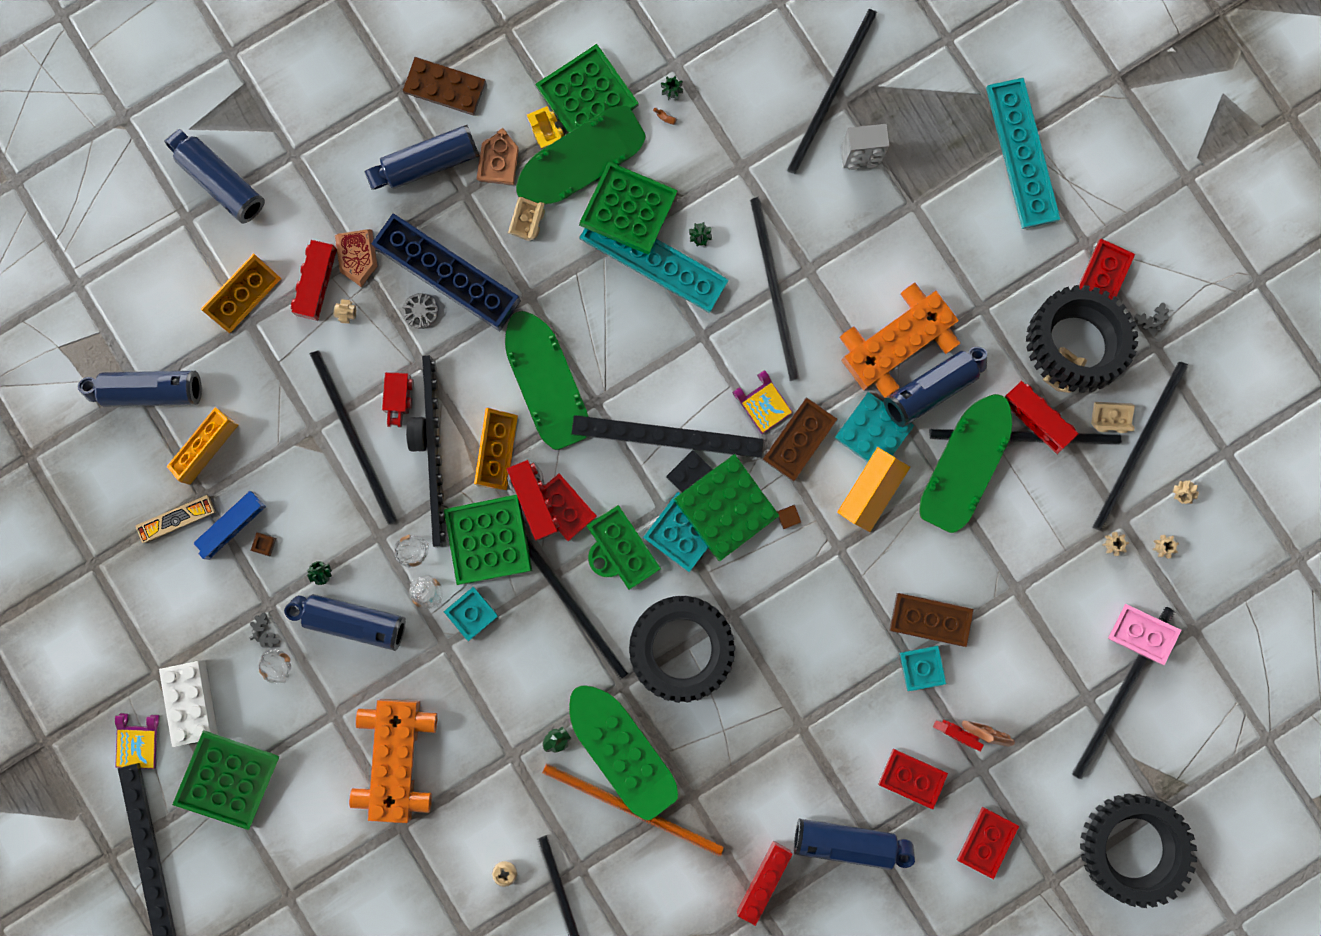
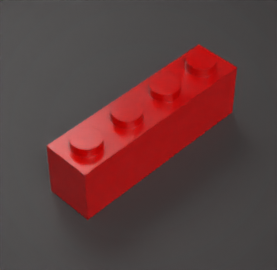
(314, 280)
(1040, 417)
(532, 500)
(764, 883)

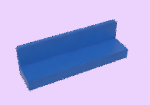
(229, 525)

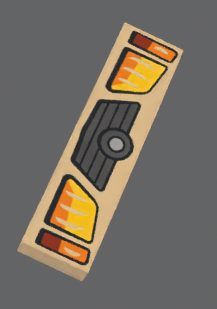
(175, 519)

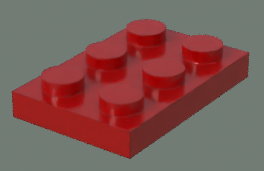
(1107, 268)
(568, 507)
(958, 734)
(913, 779)
(987, 843)

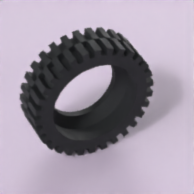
(1100, 312)
(681, 688)
(1175, 854)

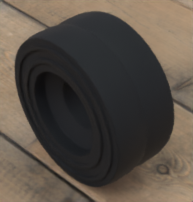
(416, 434)

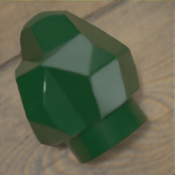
(556, 740)

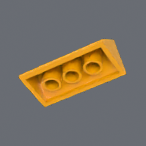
(241, 293)
(202, 446)
(495, 449)
(873, 489)

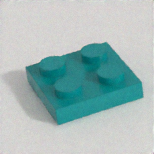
(471, 613)
(922, 668)

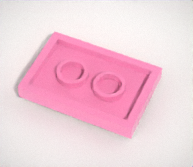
(1144, 634)

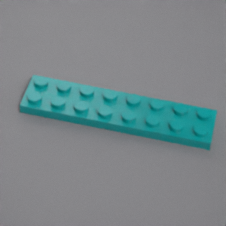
(1023, 153)
(665, 267)

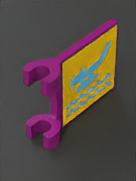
(764, 404)
(136, 743)

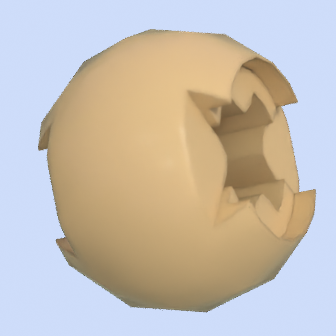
(501, 880)

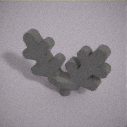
(1149, 322)
(271, 640)

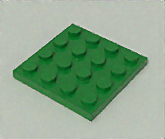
(584, 89)
(628, 208)
(726, 507)
(487, 539)
(225, 780)

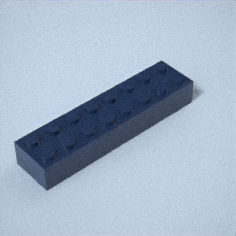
(446, 272)

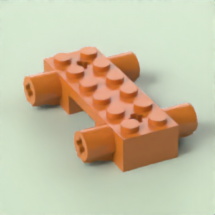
(899, 340)
(393, 761)

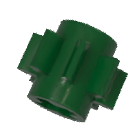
(667, 86)
(700, 234)
(319, 573)

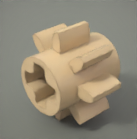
(345, 311)
(1186, 492)
(1115, 538)
(1170, 544)

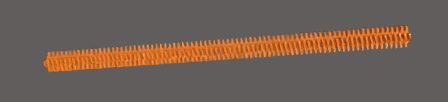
(615, 801)

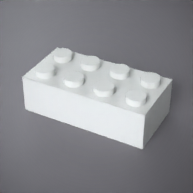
(188, 702)

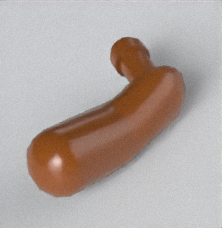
(663, 116)

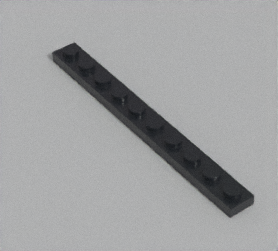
(667, 436)
(433, 443)
(146, 850)

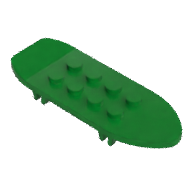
(581, 156)
(544, 379)
(967, 464)
(622, 752)

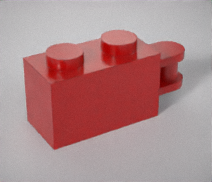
(397, 396)

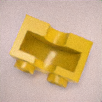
(544, 126)

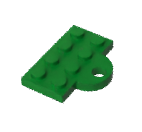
(621, 549)

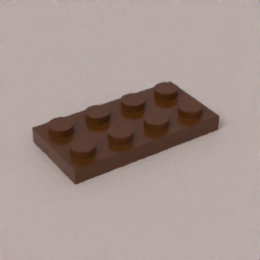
(444, 86)
(799, 439)
(931, 620)

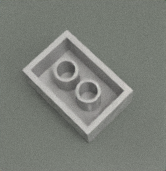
(864, 146)

